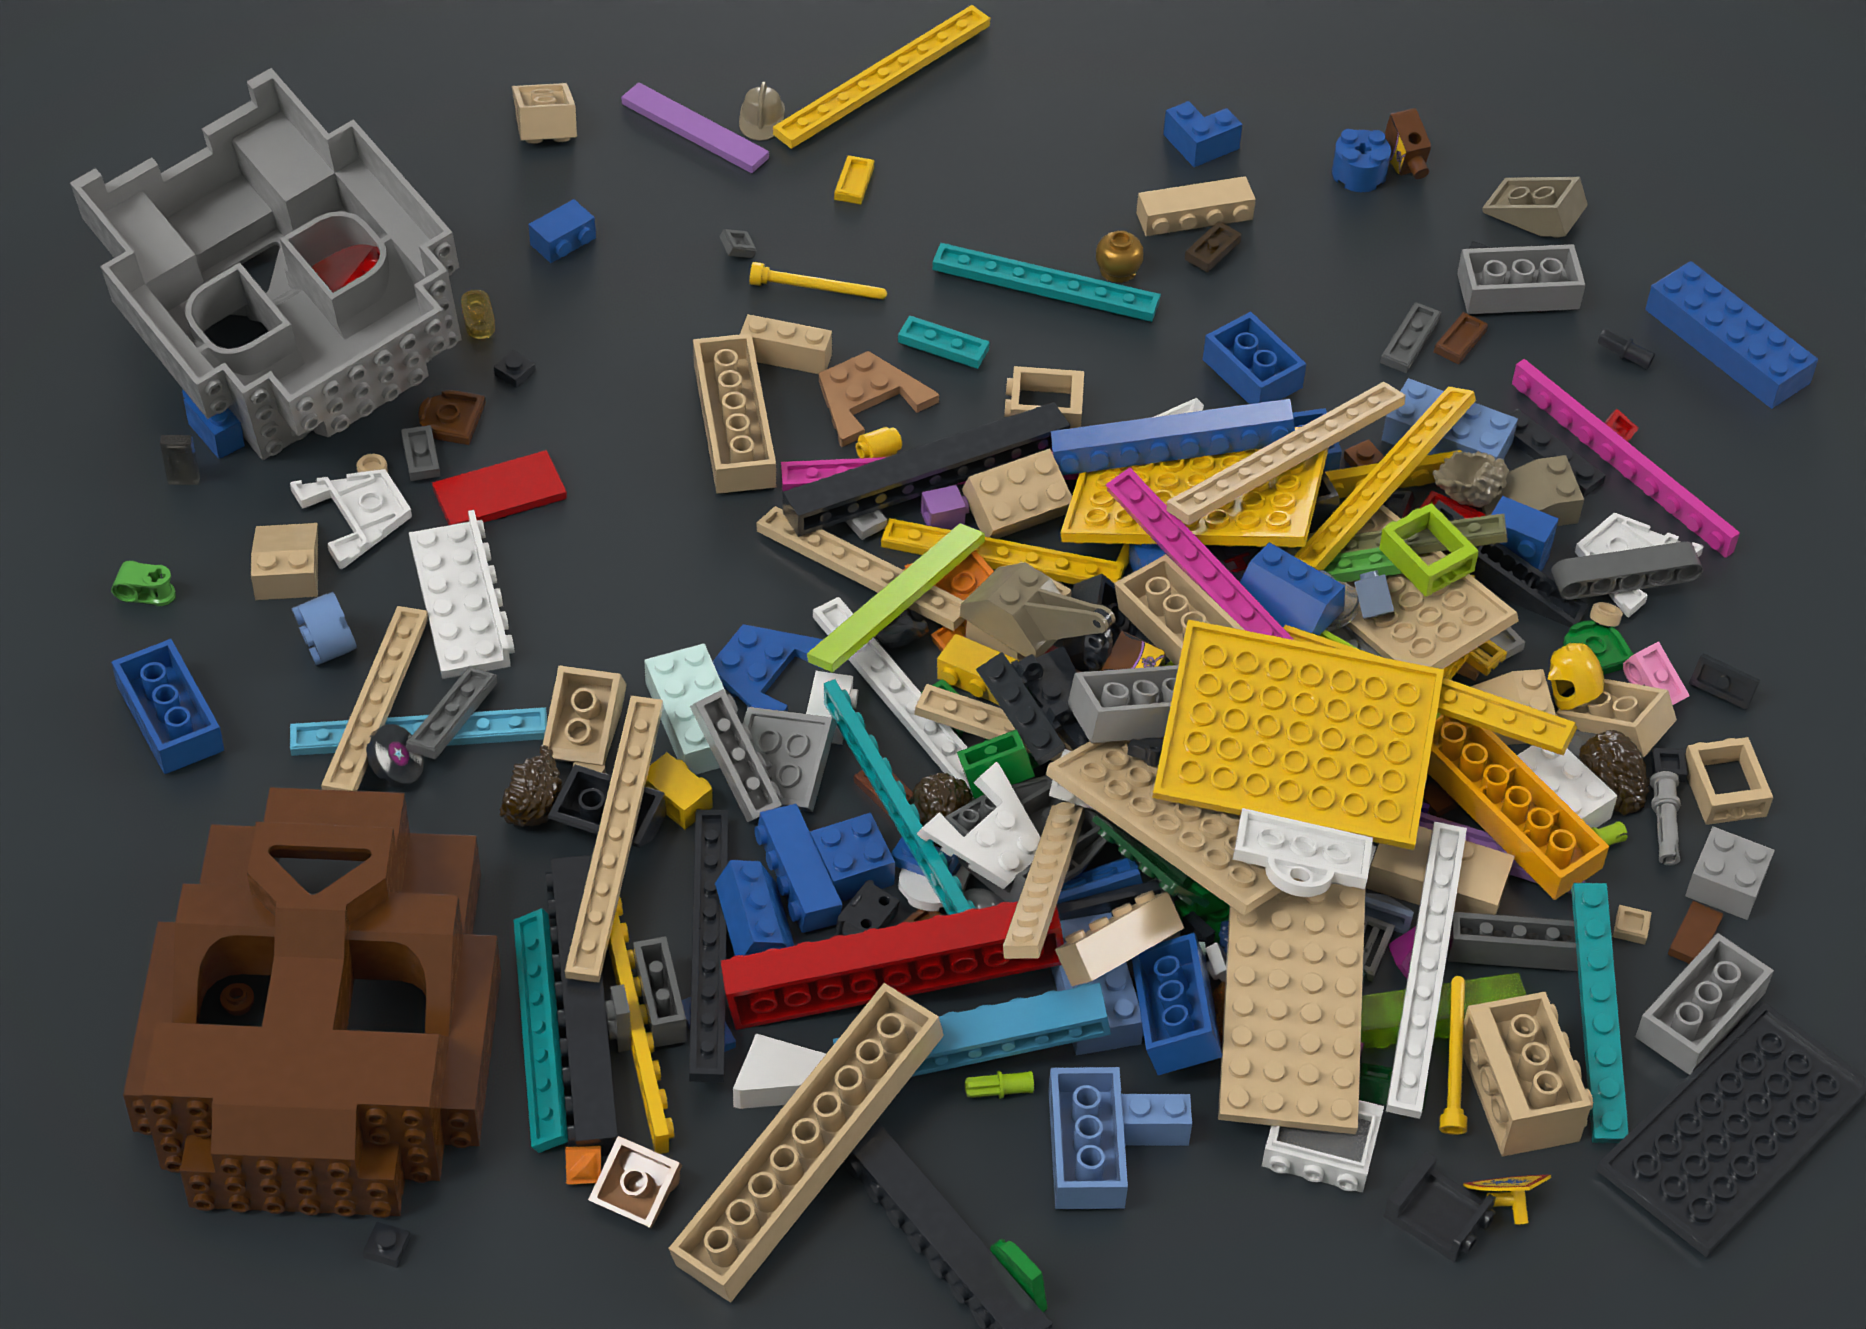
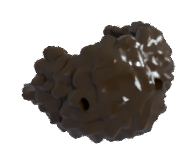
(1620, 767)
(532, 790)
(939, 794)

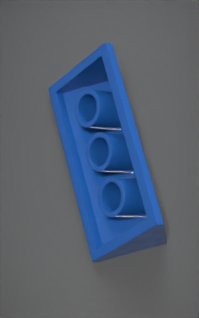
(1101, 879)

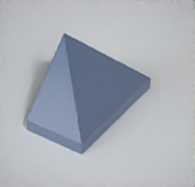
(1388, 910)

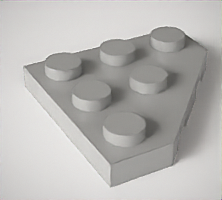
(793, 750)

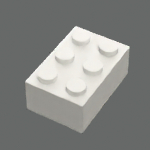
(1572, 783)

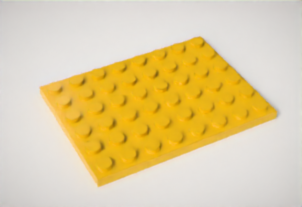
(1272, 512)
(1299, 733)

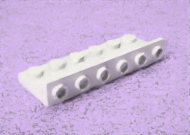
(462, 598)

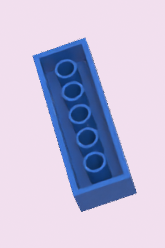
(1731, 334)

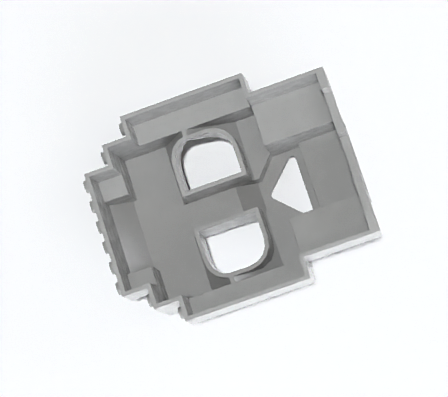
(289, 184)

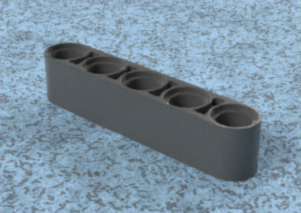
(1627, 570)

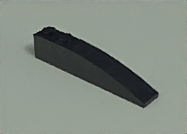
(1519, 581)

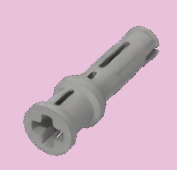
(1666, 806)

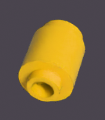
(879, 443)

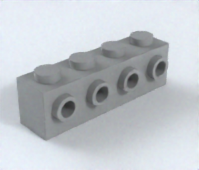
(735, 754)

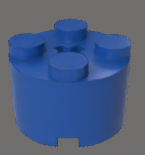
(1361, 159)

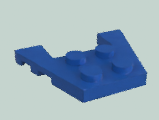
(756, 660)

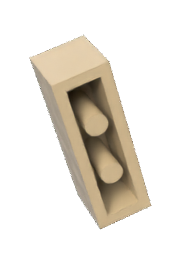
(789, 344)

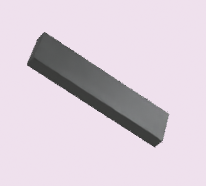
(452, 713)

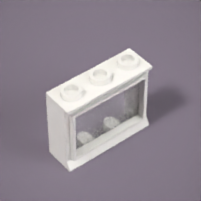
(1326, 1155)

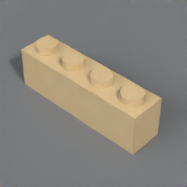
(1195, 206)
(1119, 938)

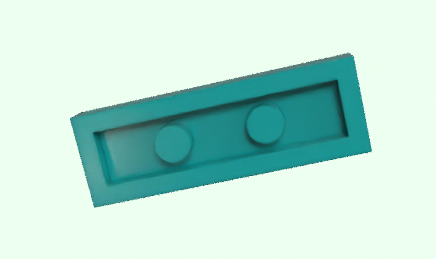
(943, 342)

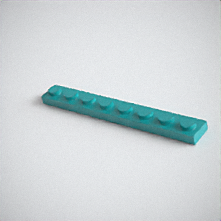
(1046, 282)
(1599, 1012)
(540, 1031)

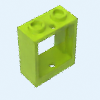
(1440, 573)

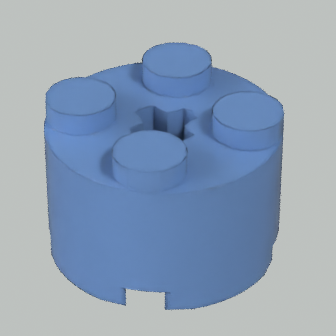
(324, 628)

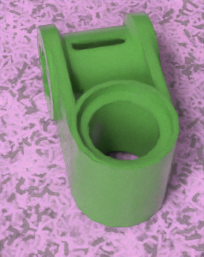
(140, 583)

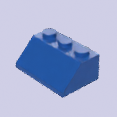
(1293, 590)
(752, 908)

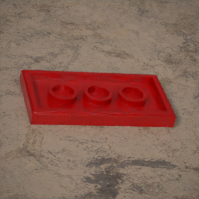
(500, 489)

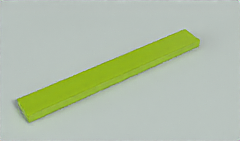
(895, 598)

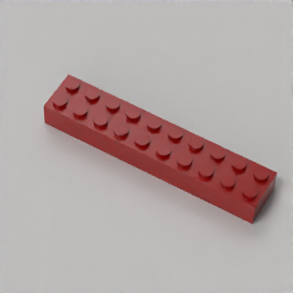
(854, 966)

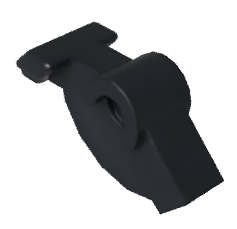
(1146, 749)

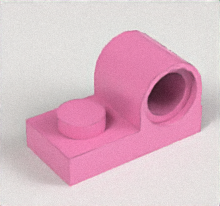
(1655, 670)

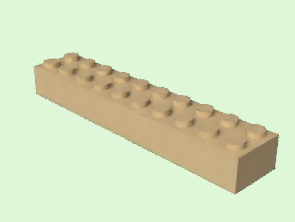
(806, 1142)

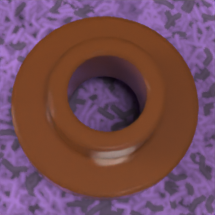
(237, 1006)

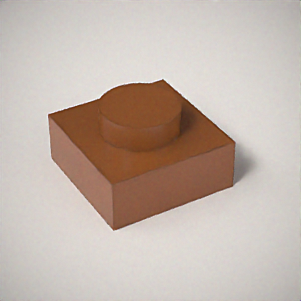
(1362, 454)

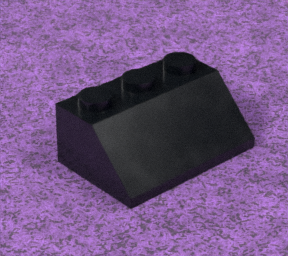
(1097, 591)
(584, 799)

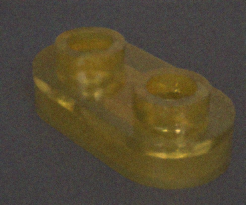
(478, 314)

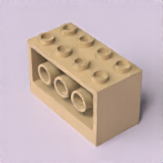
(1525, 1073)

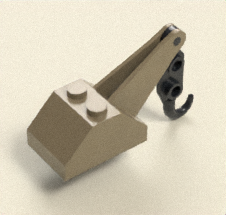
(1031, 614)

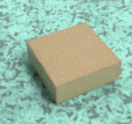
(1632, 924)

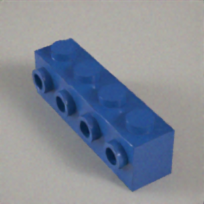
(798, 868)

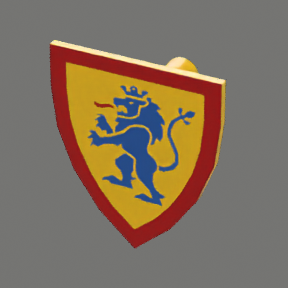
(1516, 1197)

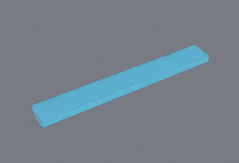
(478, 729)

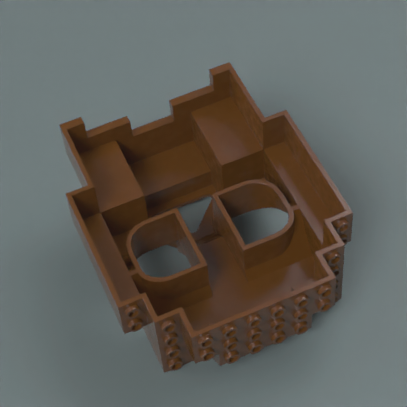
(303, 1105)

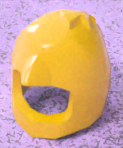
(1579, 668)

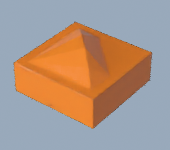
(583, 1164)

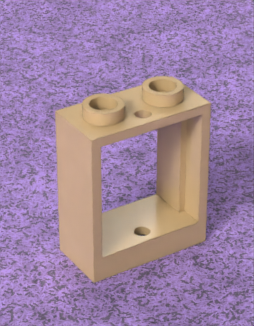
(1046, 381)
(1733, 805)

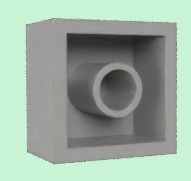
(1729, 873)

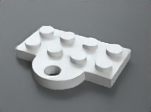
(1302, 852)

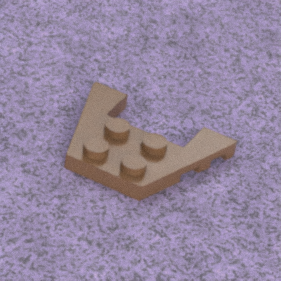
(864, 383)

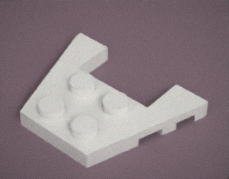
(367, 503)
(1621, 534)
(1000, 843)

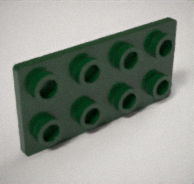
(1153, 865)

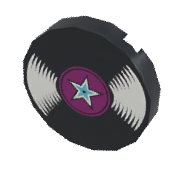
(390, 758)

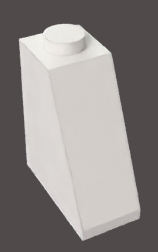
(772, 1072)

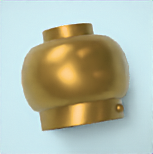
(1119, 256)

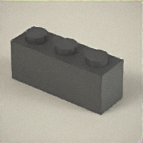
(660, 991)

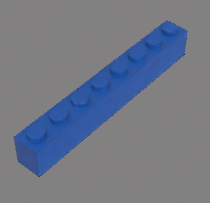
(1171, 437)

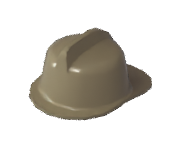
(761, 112)

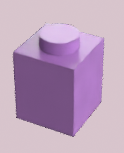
(944, 507)

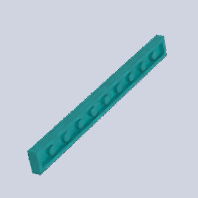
(893, 797)

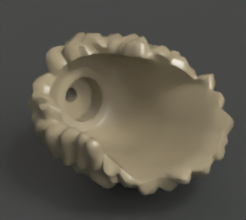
(1472, 477)

